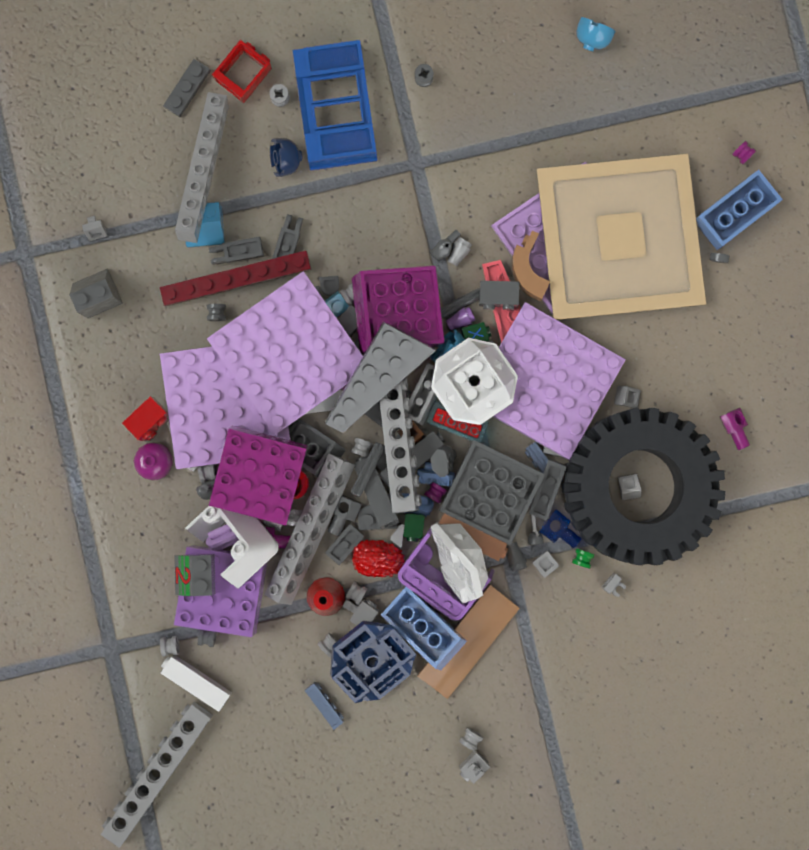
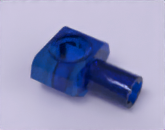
(563, 532)

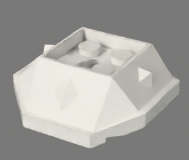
(477, 402)
(461, 561)

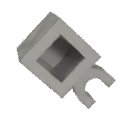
(364, 612)
(474, 767)

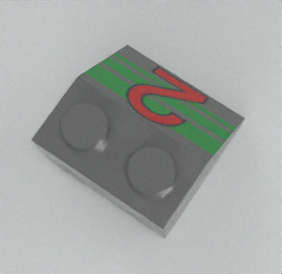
(195, 575)

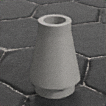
(459, 251)

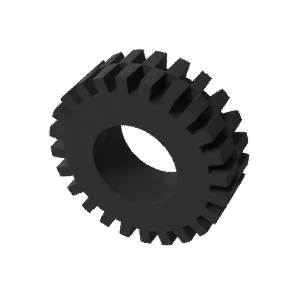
(693, 475)

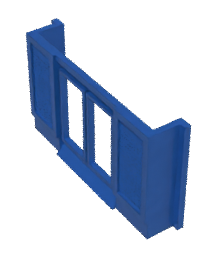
(338, 143)

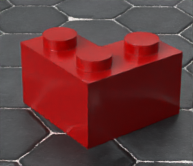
(146, 419)

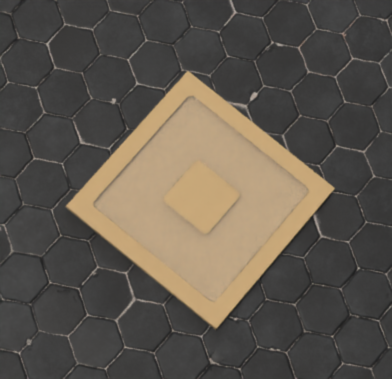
(621, 236)

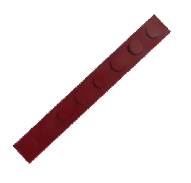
(235, 278)

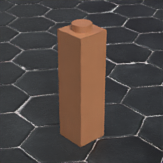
(490, 546)

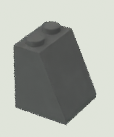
(95, 294)

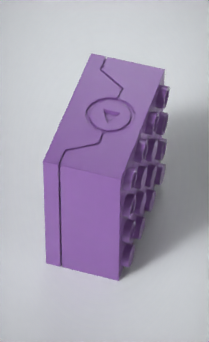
(228, 610)

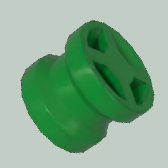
(583, 558)

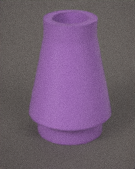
(461, 318)

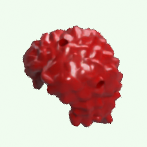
(377, 558)

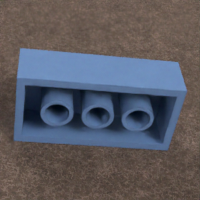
(738, 209)
(423, 628)

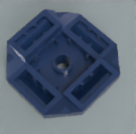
(376, 677)

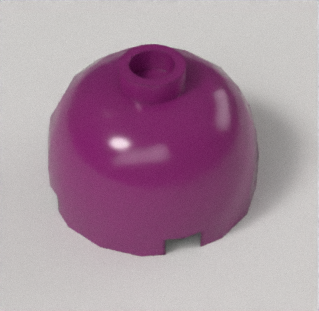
(153, 461)

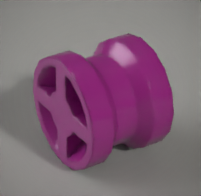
(744, 152)
(435, 492)

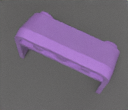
(430, 584)

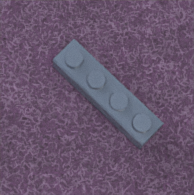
(537, 456)
(323, 704)

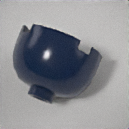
(284, 156)

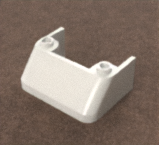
(249, 552)

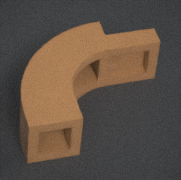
(528, 281)

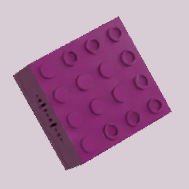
(401, 298)
(258, 475)

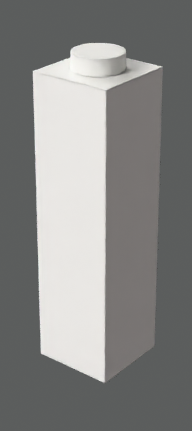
(195, 682)

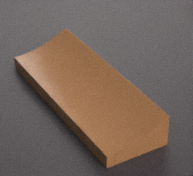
(479, 628)

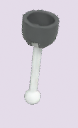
(534, 537)

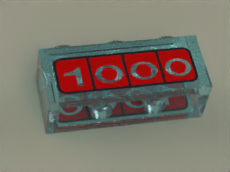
(441, 419)

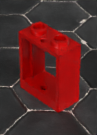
(228, 62)

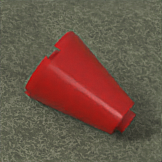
(331, 590)

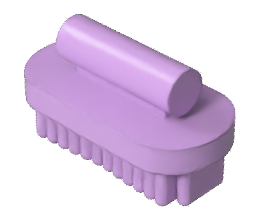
(221, 538)

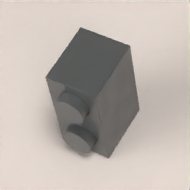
(498, 294)

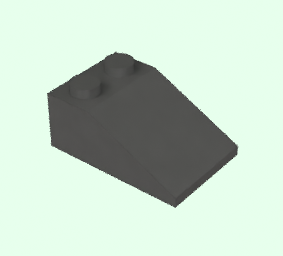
(318, 445)

